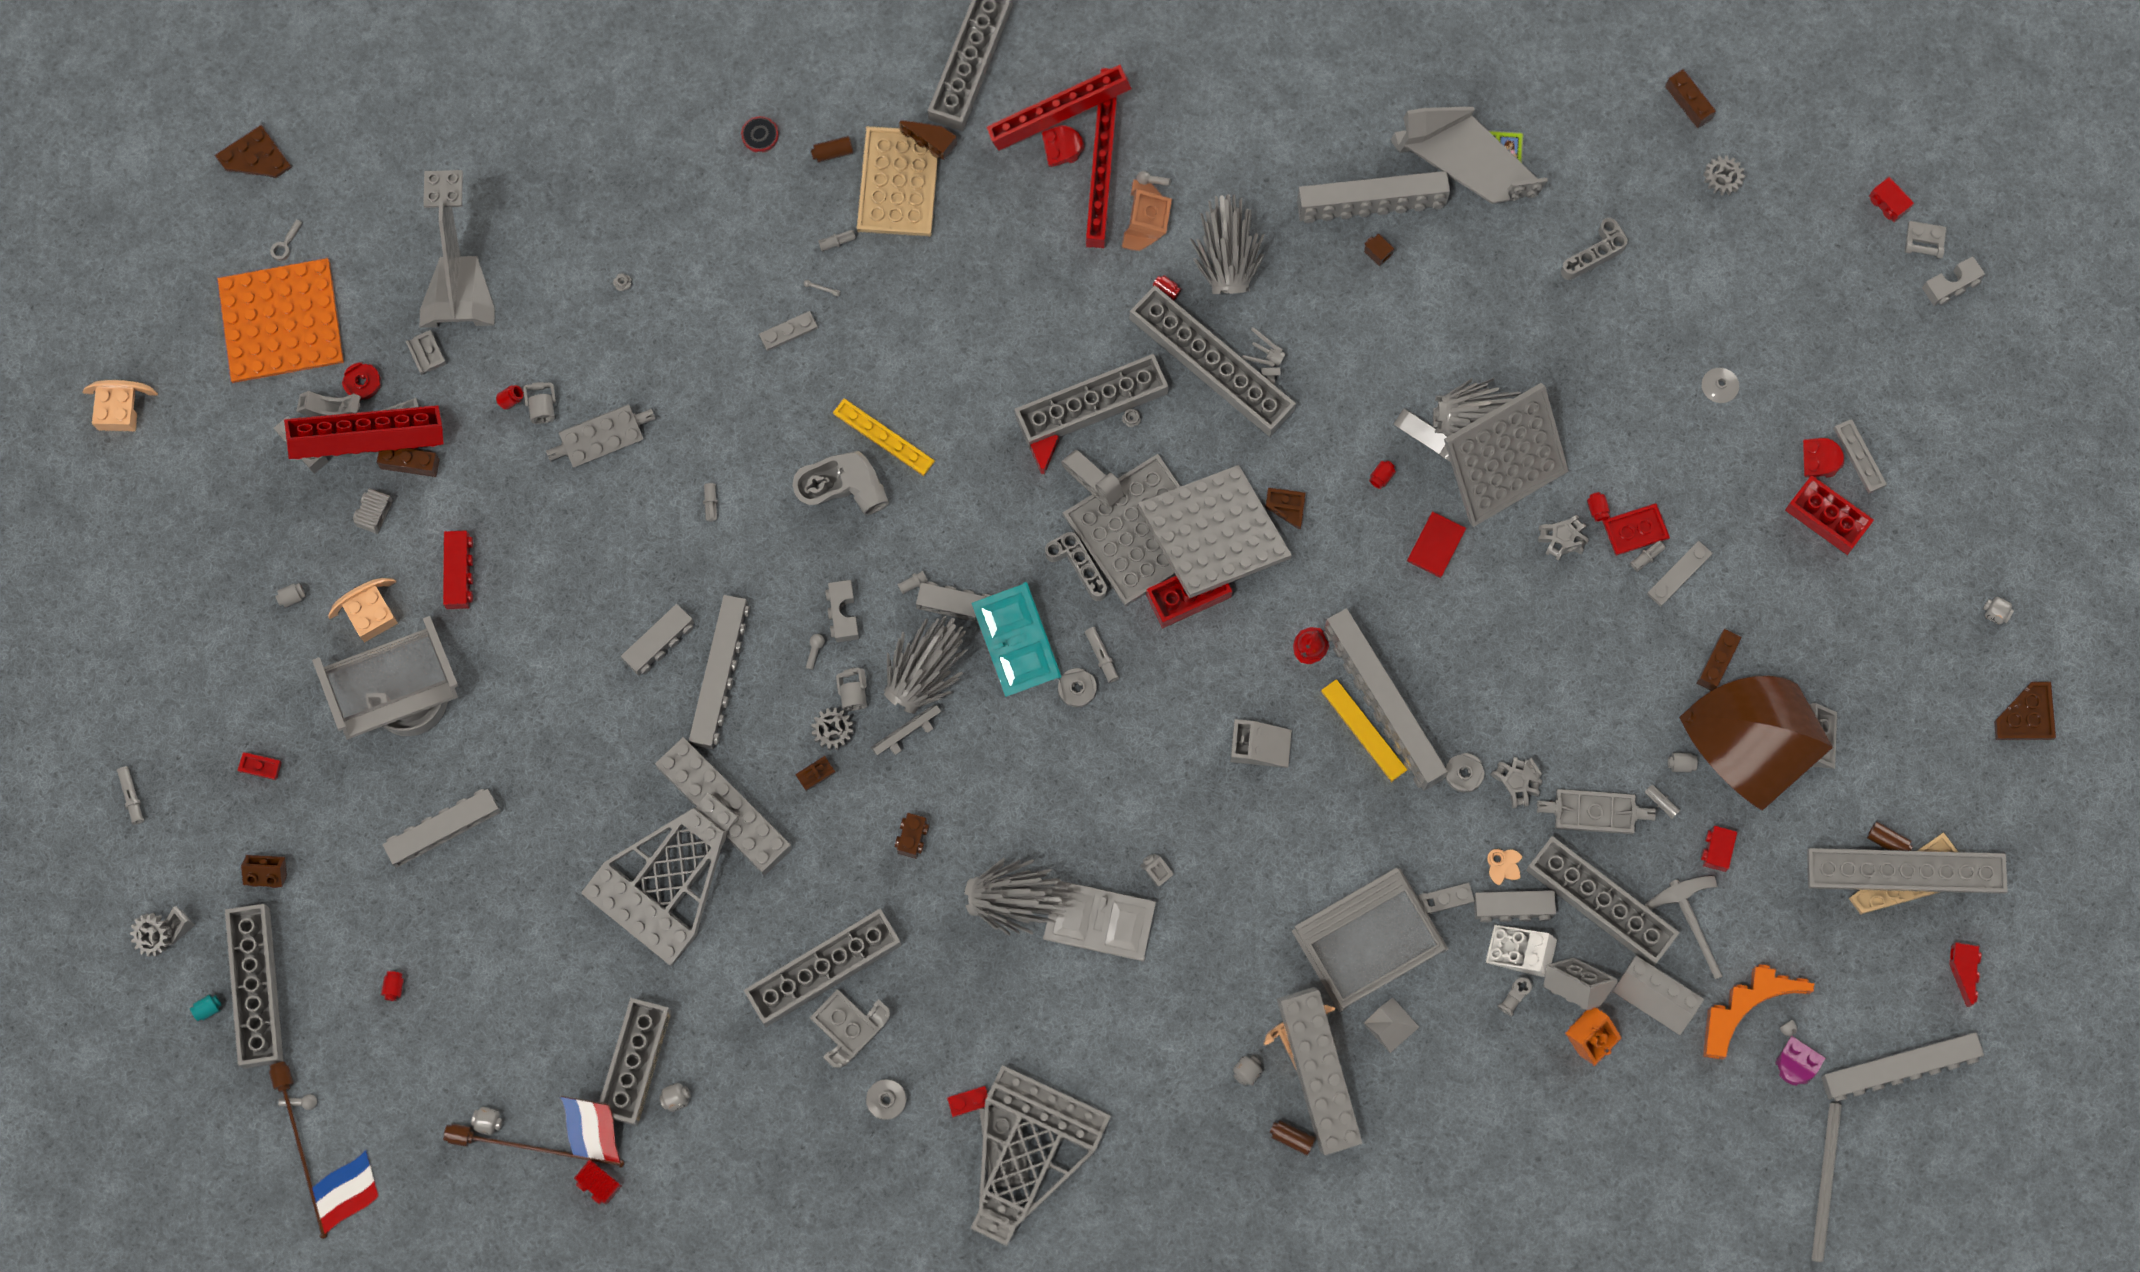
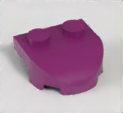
(1798, 1062)

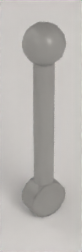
(807, 283)

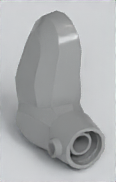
(838, 478)

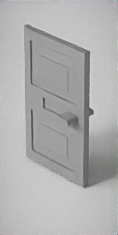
(1102, 921)

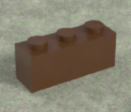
(1690, 98)
(409, 461)
(1718, 660)

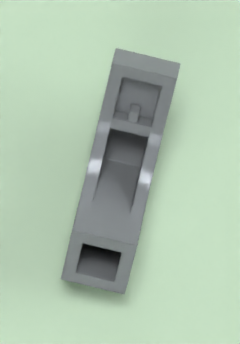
(318, 405)

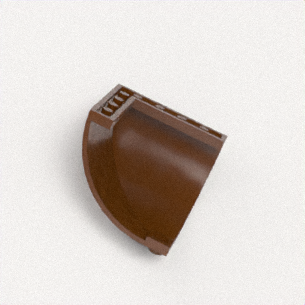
(1757, 735)

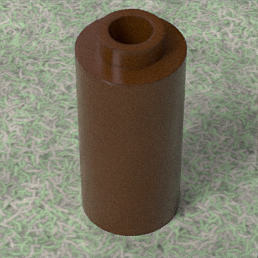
(832, 149)
(1888, 838)
(1292, 1137)

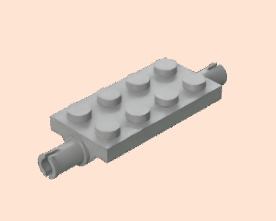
(600, 435)
(1595, 811)

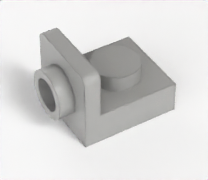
(1156, 869)

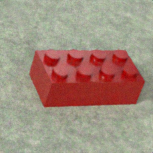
(1829, 515)
(1173, 604)

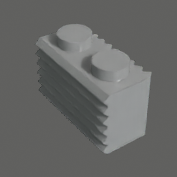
(372, 511)

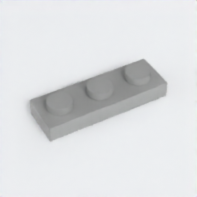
(788, 331)

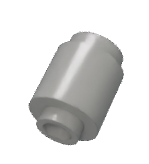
(290, 595)
(1682, 762)

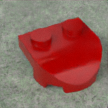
(1062, 145)
(1822, 457)

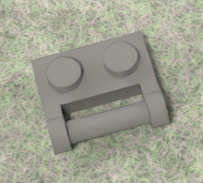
(1925, 234)

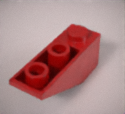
(1964, 965)

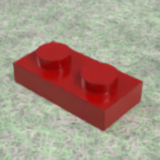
(259, 766)
(967, 1101)

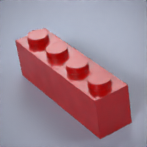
(457, 570)

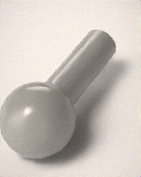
(1144, 178)
(816, 641)
(307, 1102)

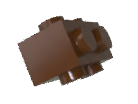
(910, 842)
(264, 871)

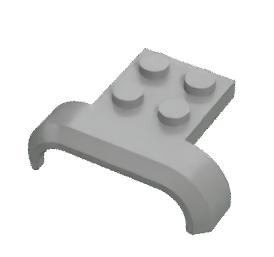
(848, 1026)

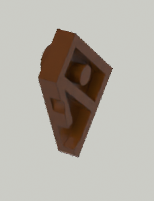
(1286, 505)

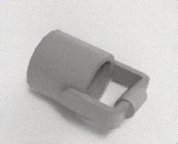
(540, 405)
(853, 693)

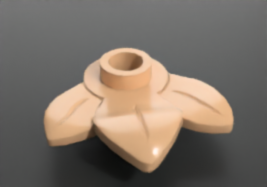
(1506, 867)

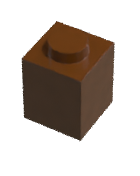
(1378, 249)

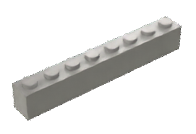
(718, 672)
(1902, 1066)

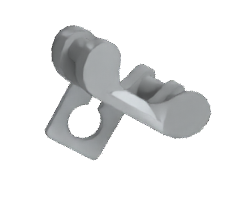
(1564, 534)
(1518, 780)

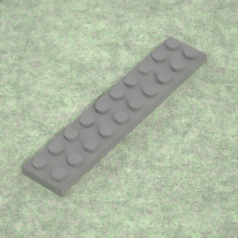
(1907, 871)

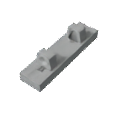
(920, 720)

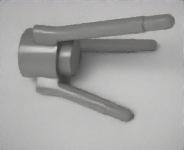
(1274, 355)

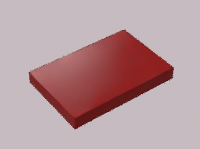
(1636, 529)
(1436, 544)

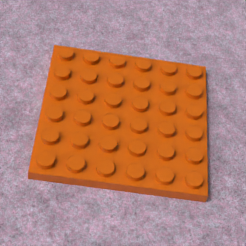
(280, 320)

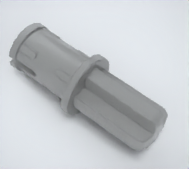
(836, 240)
(710, 502)
(1647, 556)
(1662, 801)

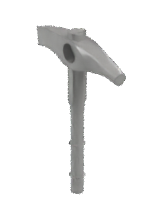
(1679, 893)

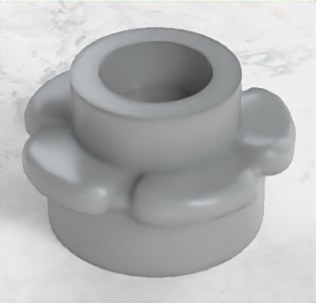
(622, 286)
(1131, 413)

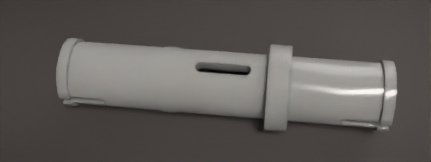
(1105, 662)
(132, 803)

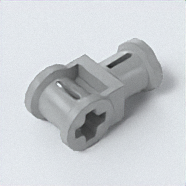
(1515, 996)

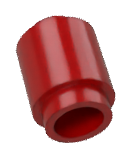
(1167, 286)
(509, 397)
(1382, 474)
(1598, 506)
(392, 986)

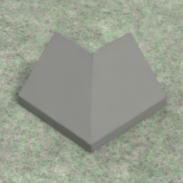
(1391, 1025)

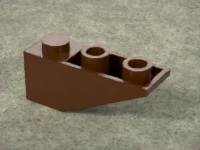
(932, 137)

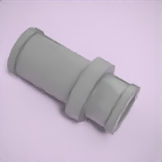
(912, 582)

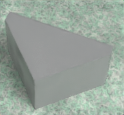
(179, 924)

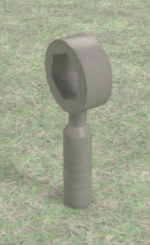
(289, 237)

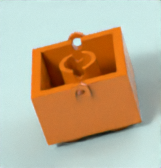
(1593, 1035)

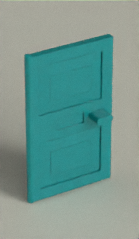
(1016, 639)

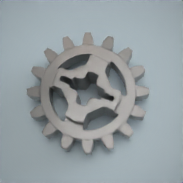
(1721, 182)
(827, 735)
(150, 932)

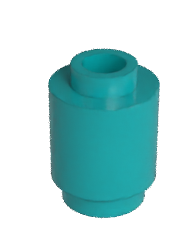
(205, 1007)

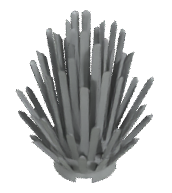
(1228, 247)
(1460, 408)
(917, 675)
(1013, 896)

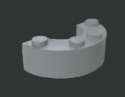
(418, 722)

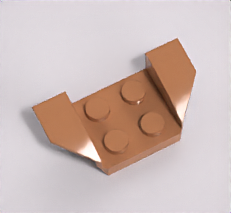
(1148, 217)

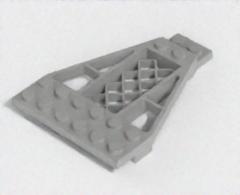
(639, 911)
(1047, 1110)

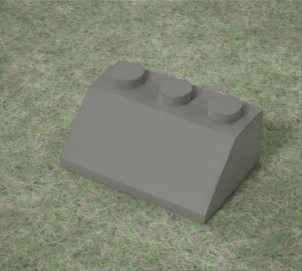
(1828, 721)
(1579, 982)

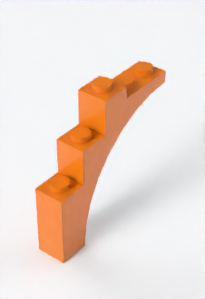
(1763, 986)

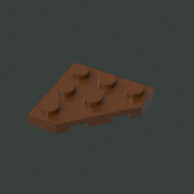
(254, 155)
(2028, 715)

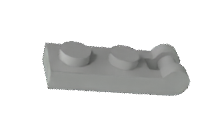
(1447, 898)

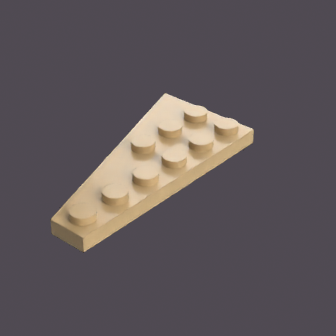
(1872, 900)

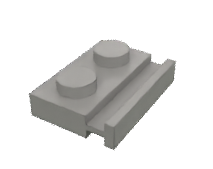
(425, 352)

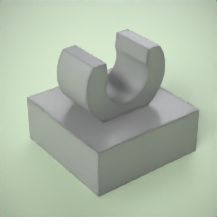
(1270, 373)

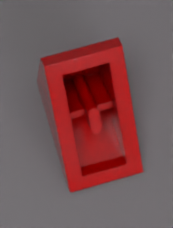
(1043, 451)

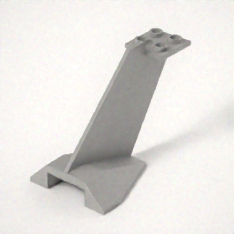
(1468, 152)
(458, 284)

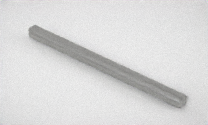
(1826, 1182)

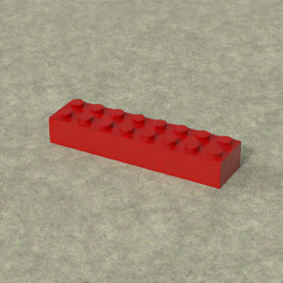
(363, 432)

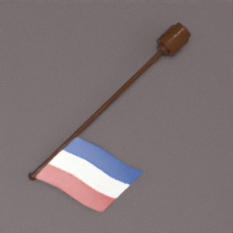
(588, 1130)
(341, 1191)

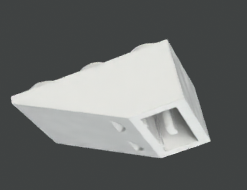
(1521, 950)

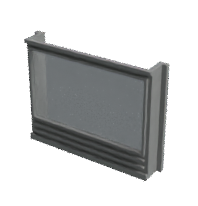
(388, 682)
(1369, 938)

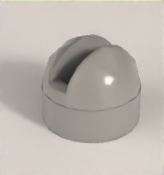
(1789, 1028)

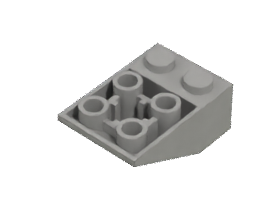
(1260, 744)

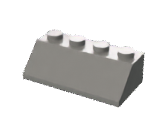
(1658, 995)

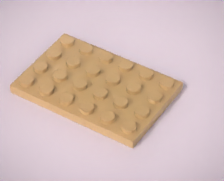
(896, 184)

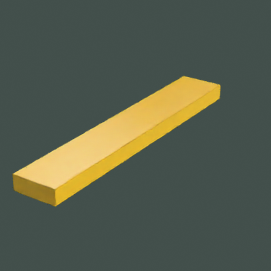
(883, 437)
(1364, 730)

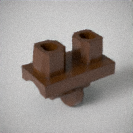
(815, 773)

